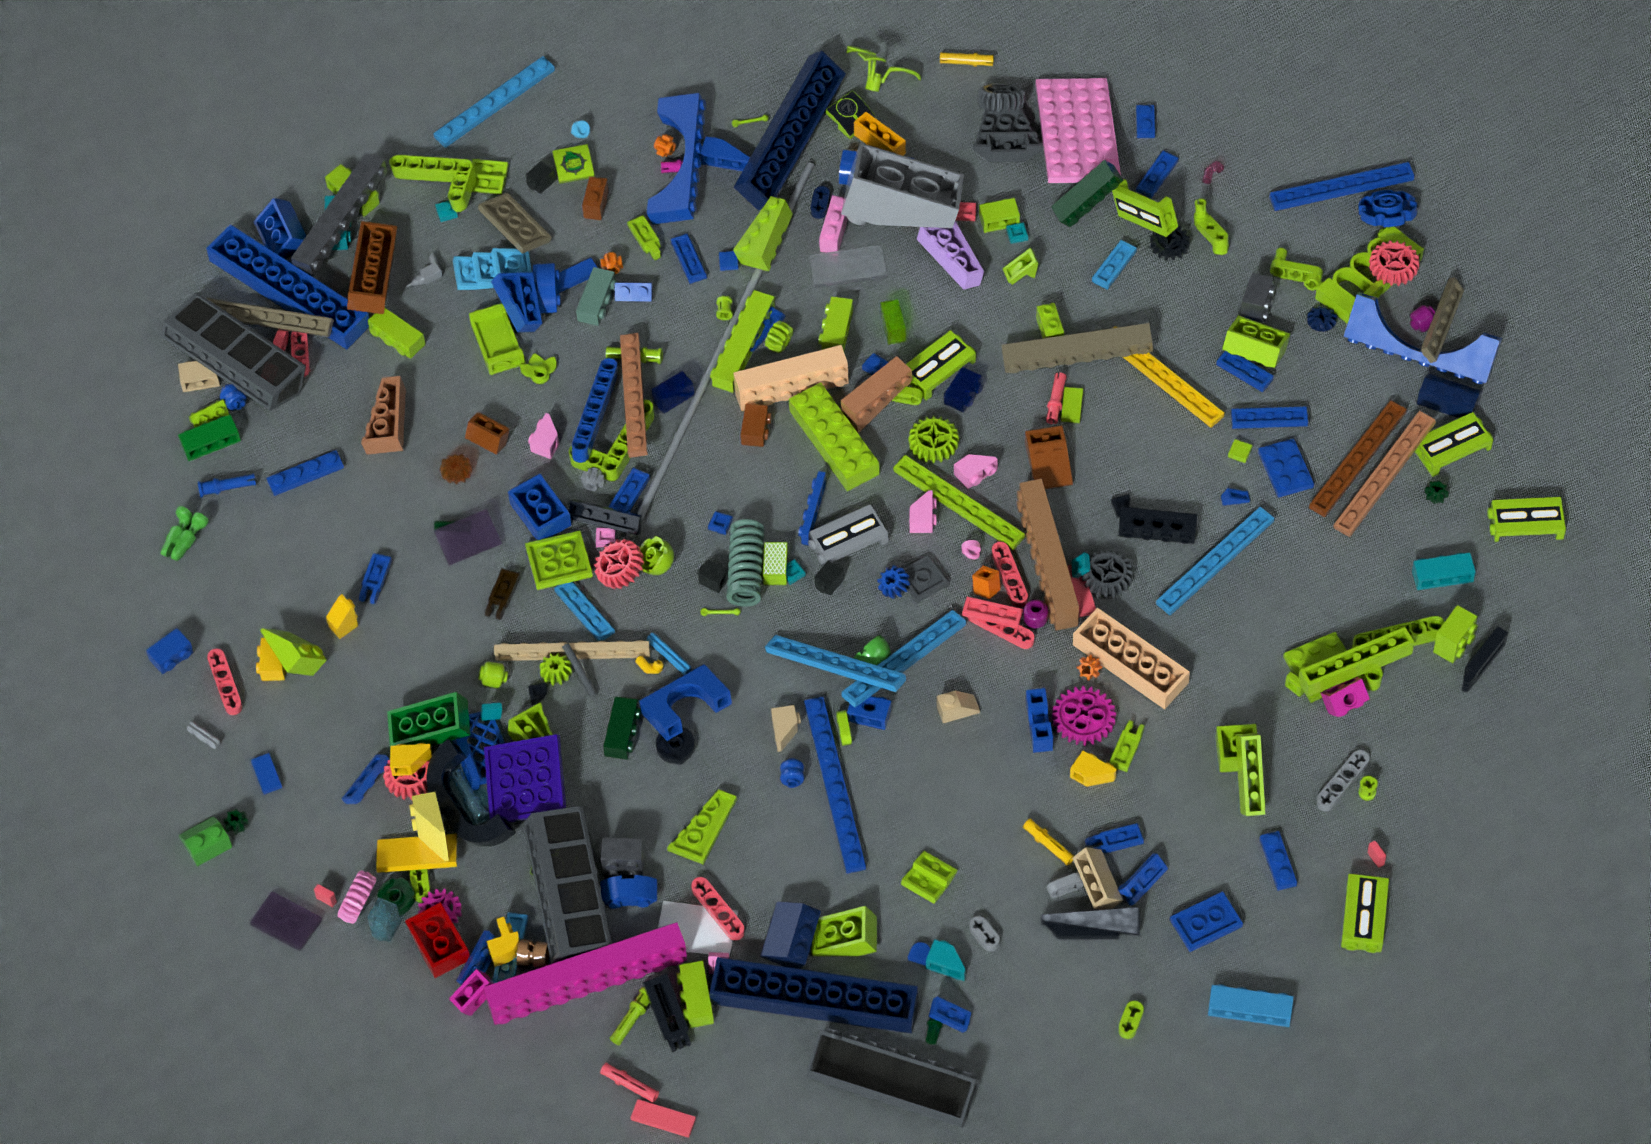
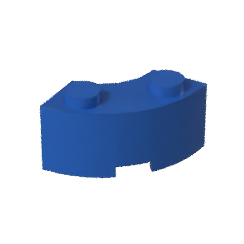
(545, 284)
(636, 891)

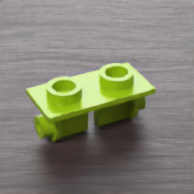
(209, 413)

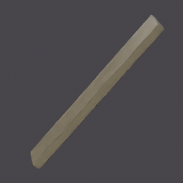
(277, 318)

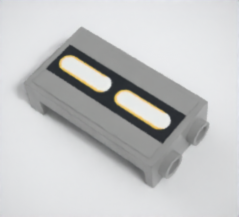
(847, 535)

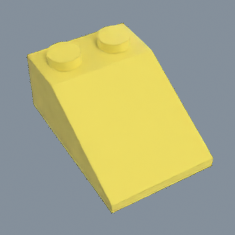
(429, 823)

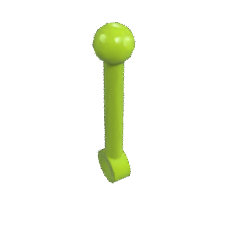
(735, 123)
(704, 612)

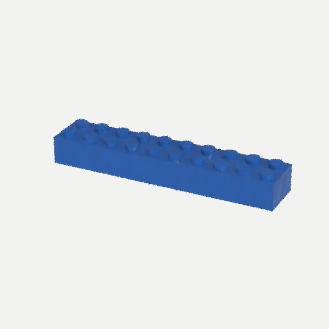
(285, 284)

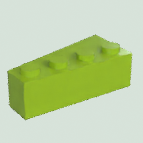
(764, 235)

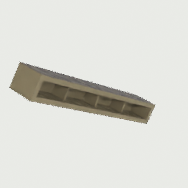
(1077, 348)

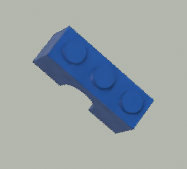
(1038, 720)

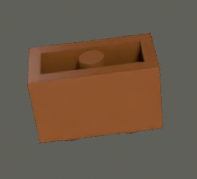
(595, 198)
(754, 425)
(487, 433)

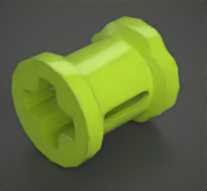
(724, 306)
(1370, 787)

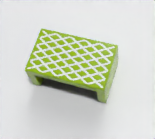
(775, 563)

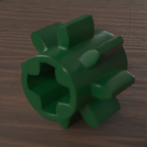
(1436, 492)
(236, 821)

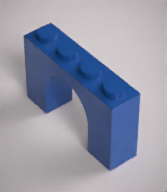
(697, 683)

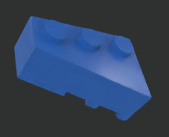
(519, 299)

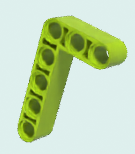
(457, 171)
(612, 459)
(1423, 626)

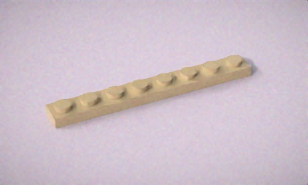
(582, 650)

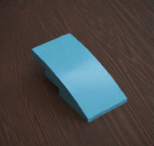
(482, 267)

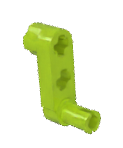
(1210, 228)
(1305, 273)

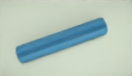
(667, 652)

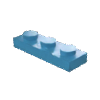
(1114, 264)

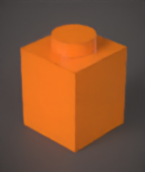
(986, 582)

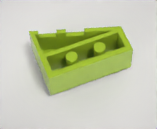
(529, 724)

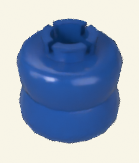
(233, 397)
(792, 772)

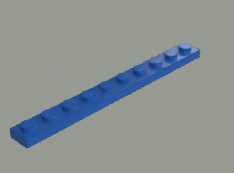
(835, 785)

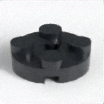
(679, 754)

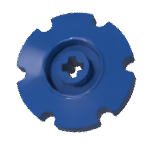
(1387, 208)

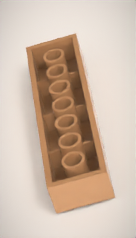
(1048, 554)

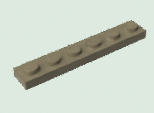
(1442, 320)

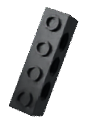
(1165, 519)

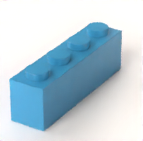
(1250, 1005)

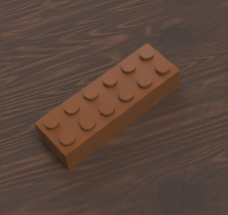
(372, 267)

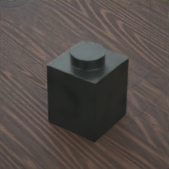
(540, 177)
(712, 576)
(829, 578)

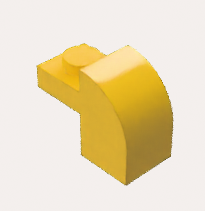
(505, 947)

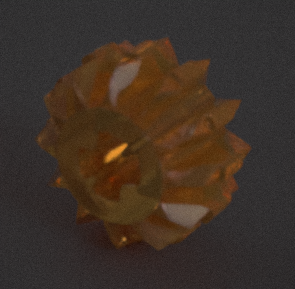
(455, 468)

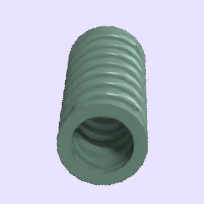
(734, 584)

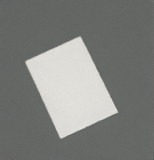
(697, 927)

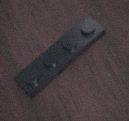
(605, 516)

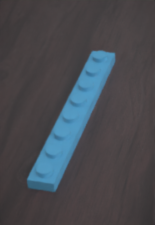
(494, 102)
(1215, 561)
(908, 654)
(835, 663)

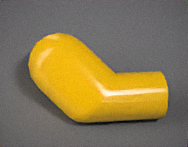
(649, 668)

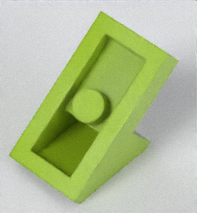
(1022, 265)

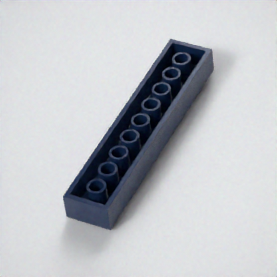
(790, 129)
(814, 995)

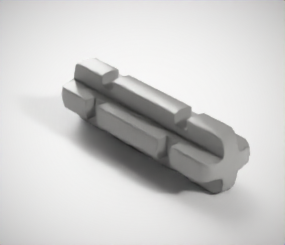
(203, 735)

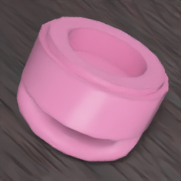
(971, 549)

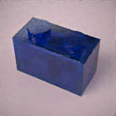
(963, 389)
(673, 392)

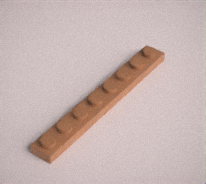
(633, 395)
(1384, 474)

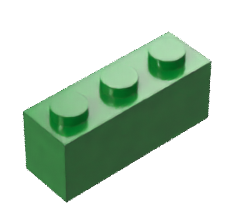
(209, 437)

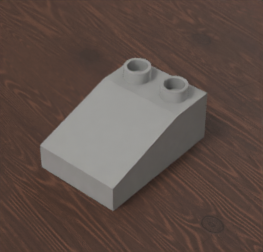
(900, 191)

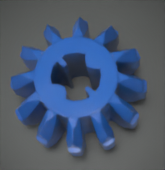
(886, 582)

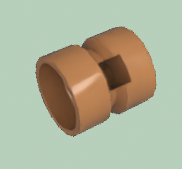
(532, 953)

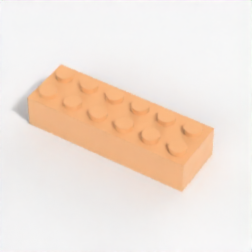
(790, 377)
(1131, 658)

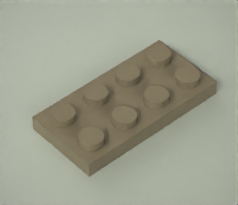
(514, 223)

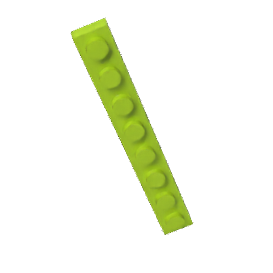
(959, 502)

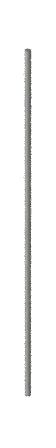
(706, 378)

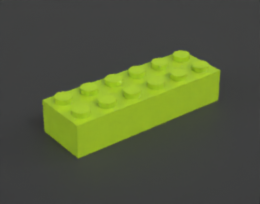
(834, 436)

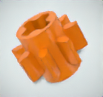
(664, 145)
(611, 262)
(1084, 667)

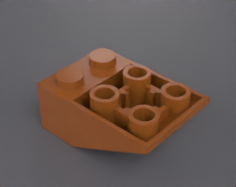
(1049, 456)

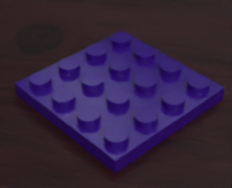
(525, 777)

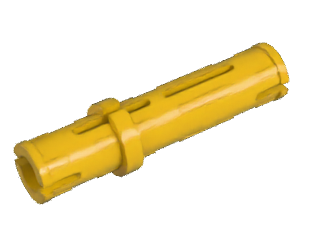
(967, 59)
(1042, 836)

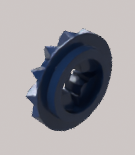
(1316, 322)

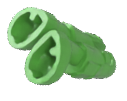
(178, 538)

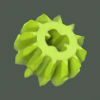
(779, 336)
(555, 669)

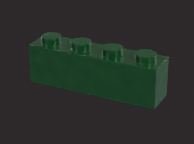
(1087, 193)

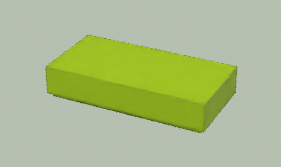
(1072, 405)

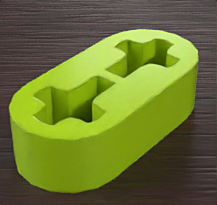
(909, 396)
(844, 729)
(424, 882)
(1135, 1021)

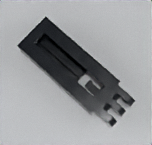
(1484, 658)
(664, 1005)

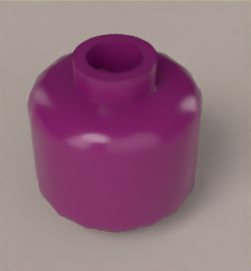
(1422, 318)
(1035, 614)

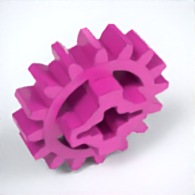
(446, 900)

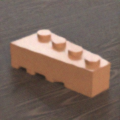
(876, 393)
(387, 418)

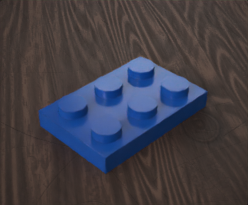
(1285, 468)
(1206, 921)

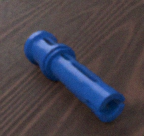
(216, 486)

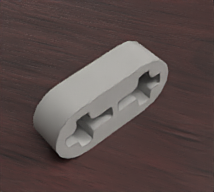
(1065, 885)
(981, 936)

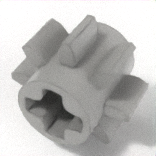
(592, 479)

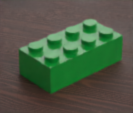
(430, 721)

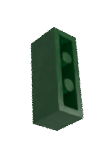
(621, 728)

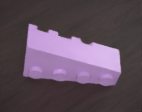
(953, 254)

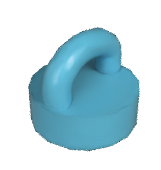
(580, 129)

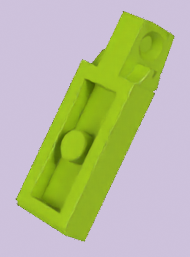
(645, 236)

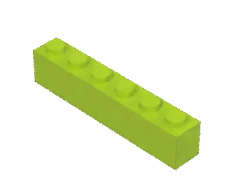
(743, 338)
(1356, 661)

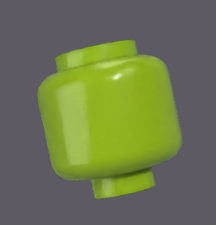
(492, 674)

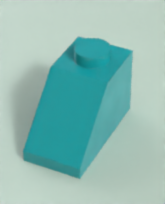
(945, 960)

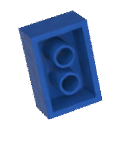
(539, 508)

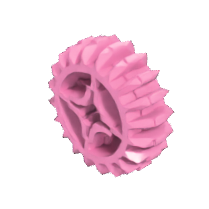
(356, 897)

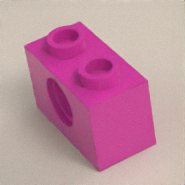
(1334, 697)
(471, 992)

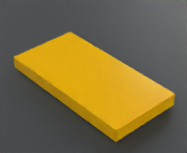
(412, 854)

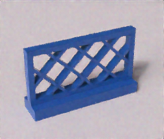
(470, 765)

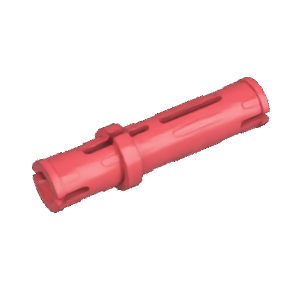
(1054, 404)
(622, 1078)

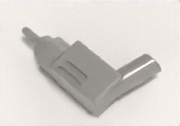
(428, 273)

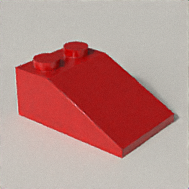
(438, 940)

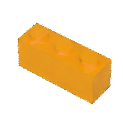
(878, 135)

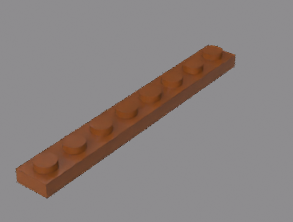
(1357, 458)

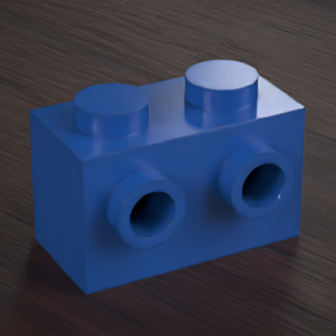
(169, 651)

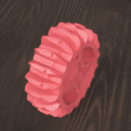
(1393, 257)
(619, 564)
(408, 784)

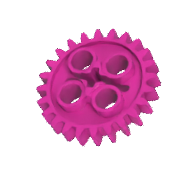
(1084, 715)

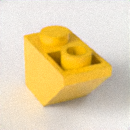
(342, 617)
(269, 665)
(408, 758)
(1092, 771)

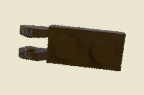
(502, 592)

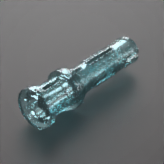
(473, 802)

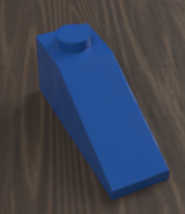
(722, 154)

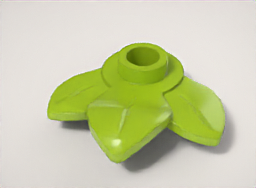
(539, 367)

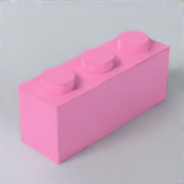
(833, 226)

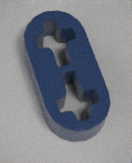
(816, 201)

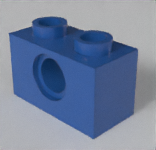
(876, 718)

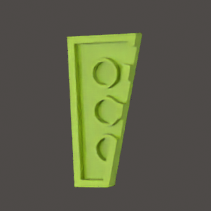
(704, 829)

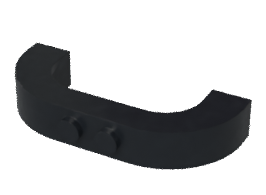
(439, 773)

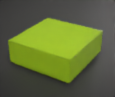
(1240, 451)
(1293, 684)

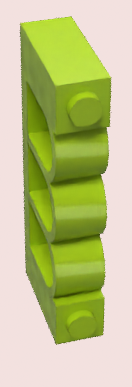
(1337, 298)

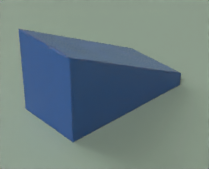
(1234, 496)

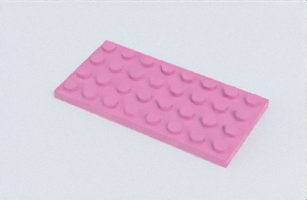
(1075, 127)

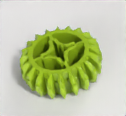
(921, 439)

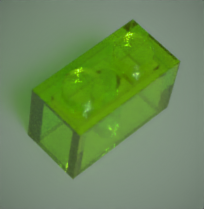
(893, 321)

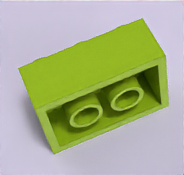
(1256, 341)

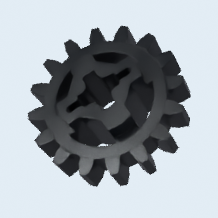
(1178, 244)

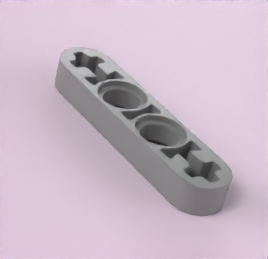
(1345, 782)

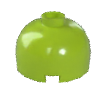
(657, 556)

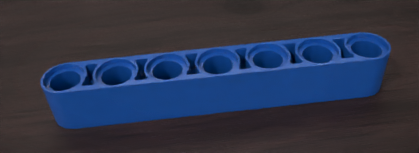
(594, 410)

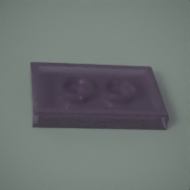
(467, 537)
(286, 921)

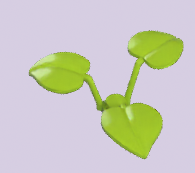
(874, 79)

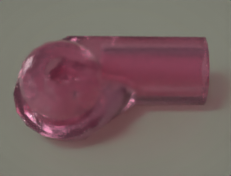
(1216, 166)

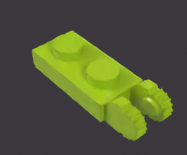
(1126, 747)

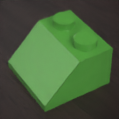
(206, 840)

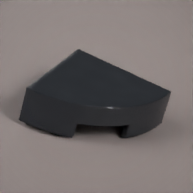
(1117, 503)
(538, 692)

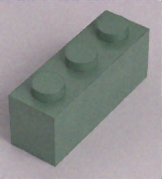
(596, 296)

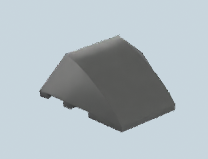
(1006, 137)

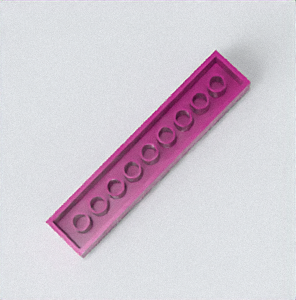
(585, 974)

